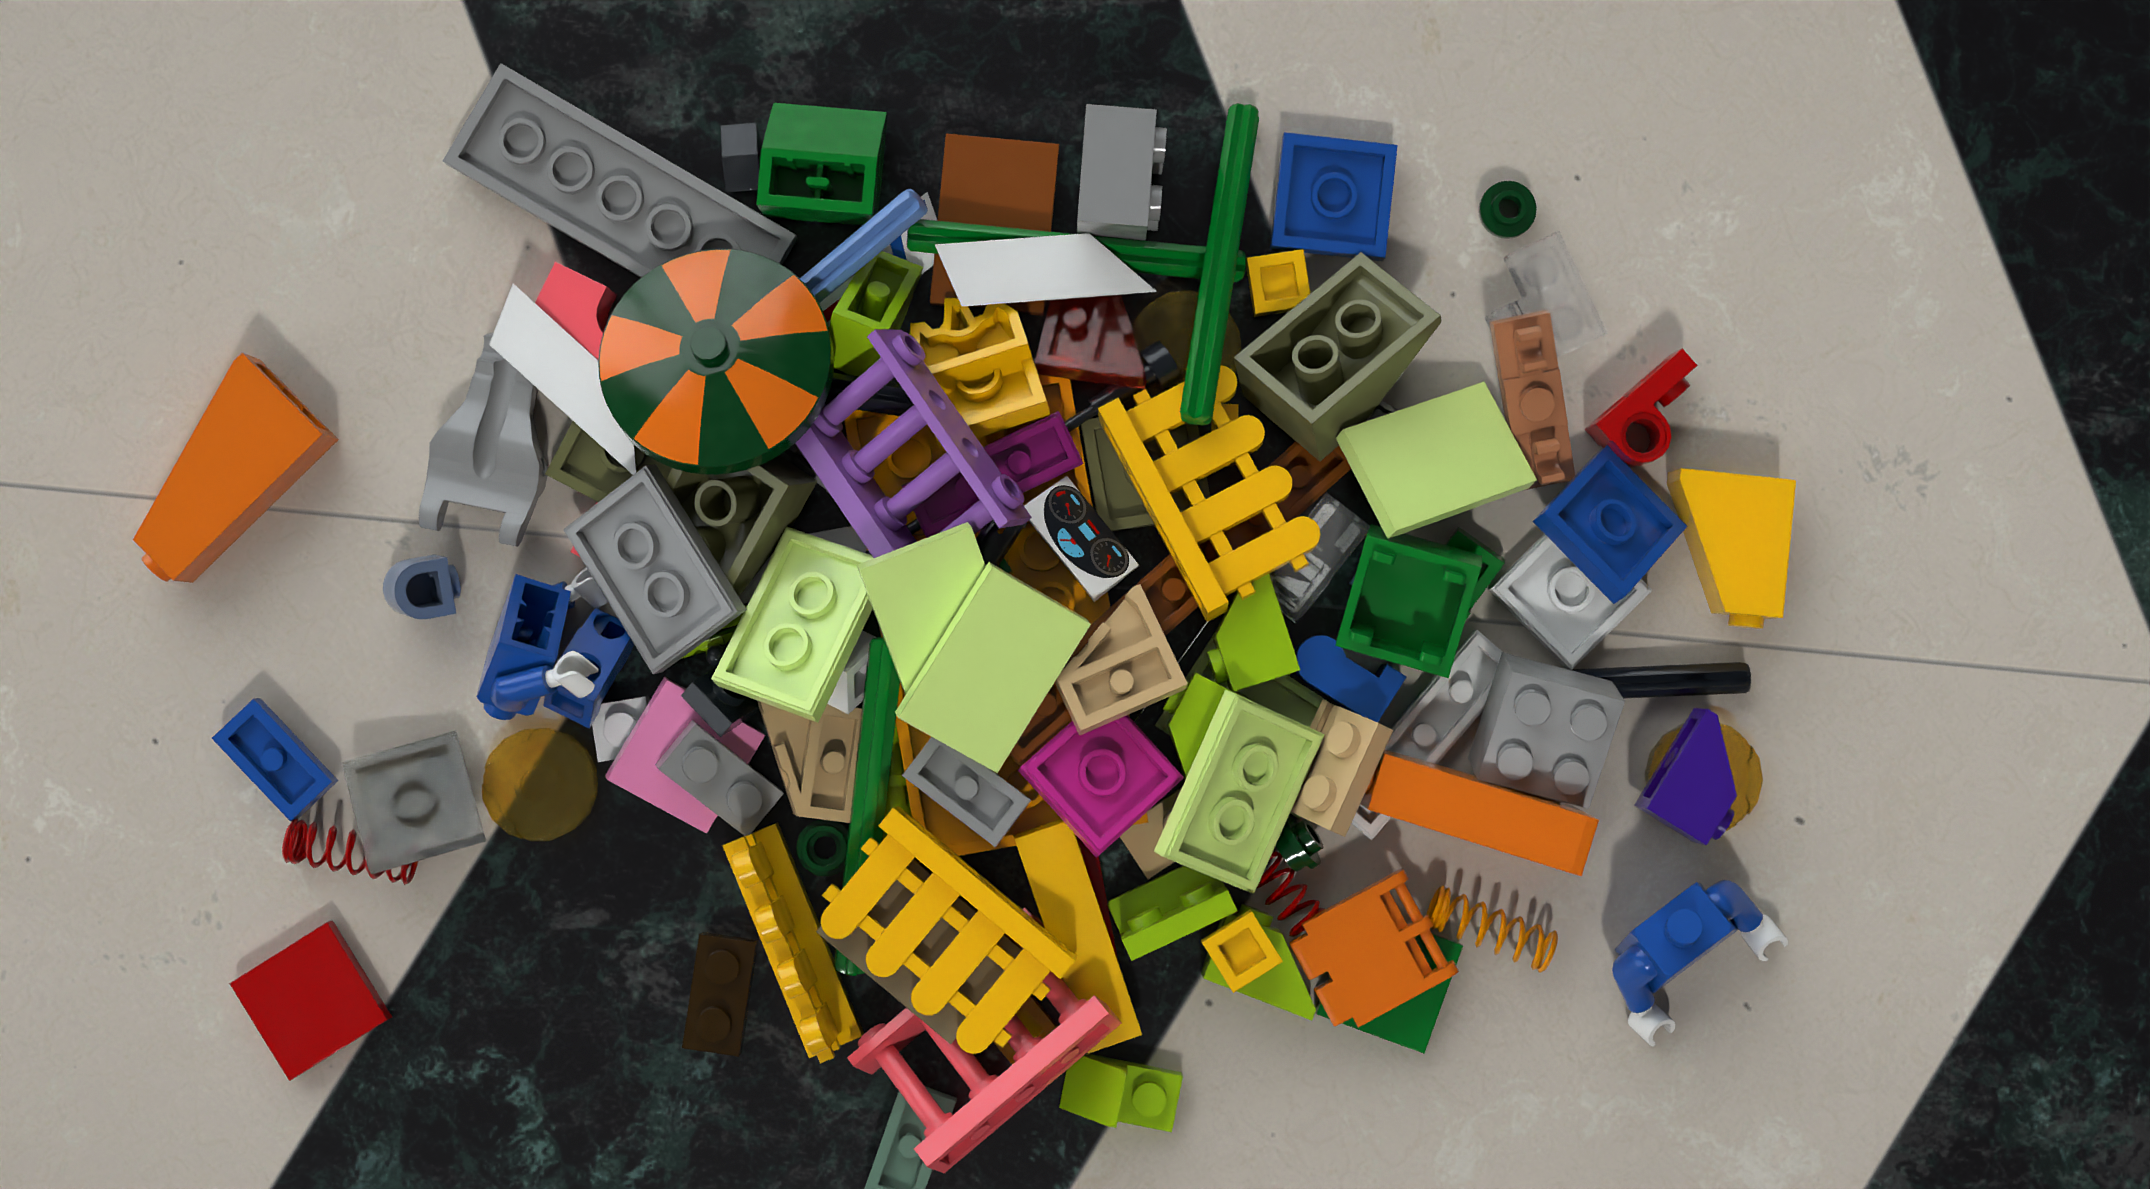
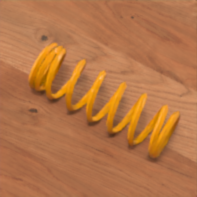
(1441, 909)

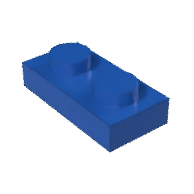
(274, 759)

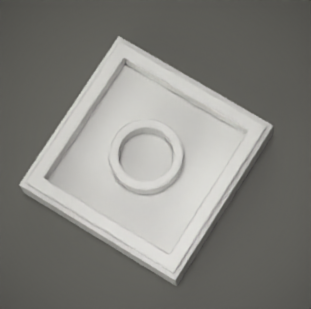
(1561, 603)

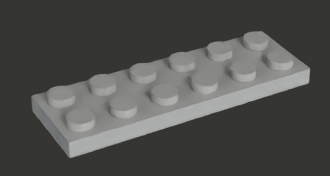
(600, 181)

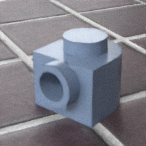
(422, 587)

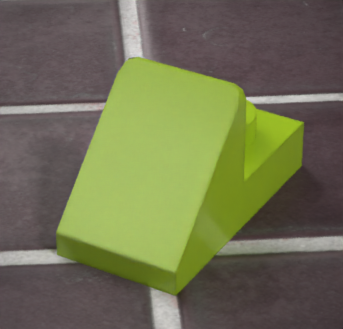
(1122, 1092)

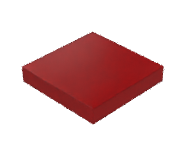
(310, 1000)

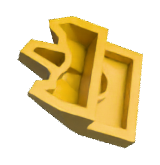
(983, 366)

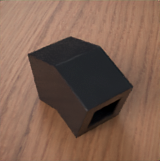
(741, 156)

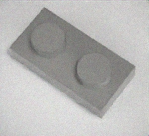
(719, 778)
(967, 790)

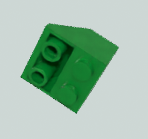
(822, 164)

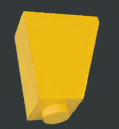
(1737, 540)

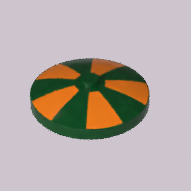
(716, 361)

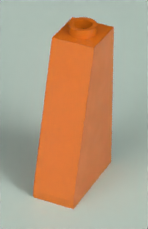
(231, 471)
(1481, 812)

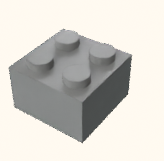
(1116, 172)
(1545, 730)

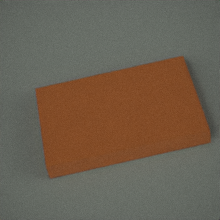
(995, 186)

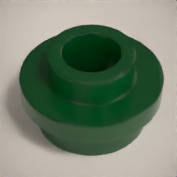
(1495, 222)
(1299, 844)
(807, 847)

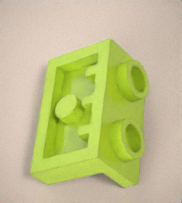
(1169, 909)

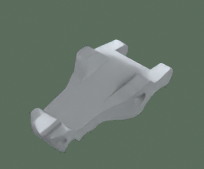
(488, 451)

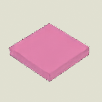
(649, 740)

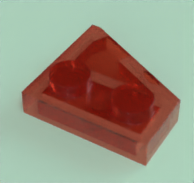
(1090, 342)

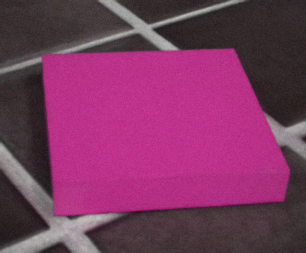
(1101, 779)

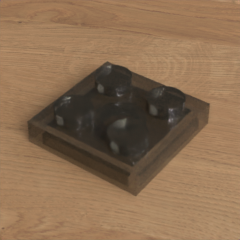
(413, 802)

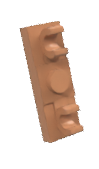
(1534, 394)

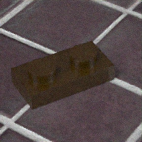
(720, 994)

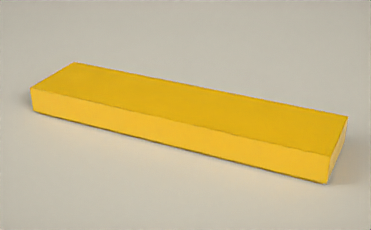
(1074, 918)

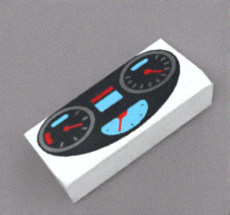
(1080, 538)

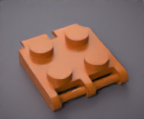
(1370, 952)

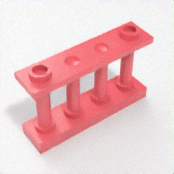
(992, 1097)

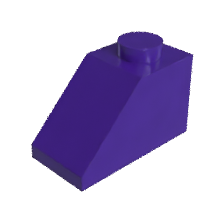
(1693, 782)

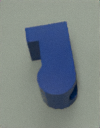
(608, 648)
(1344, 681)

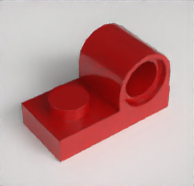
(1637, 406)

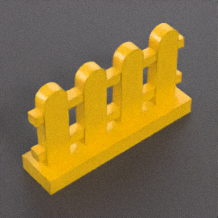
(1211, 516)
(930, 903)
(791, 941)

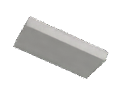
(654, 569)

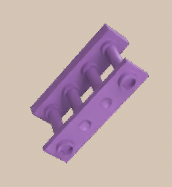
(850, 472)

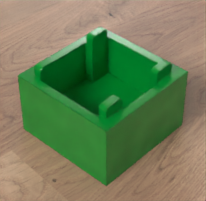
(1409, 601)

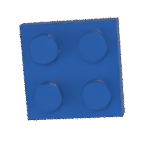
(1333, 196)
(1610, 524)

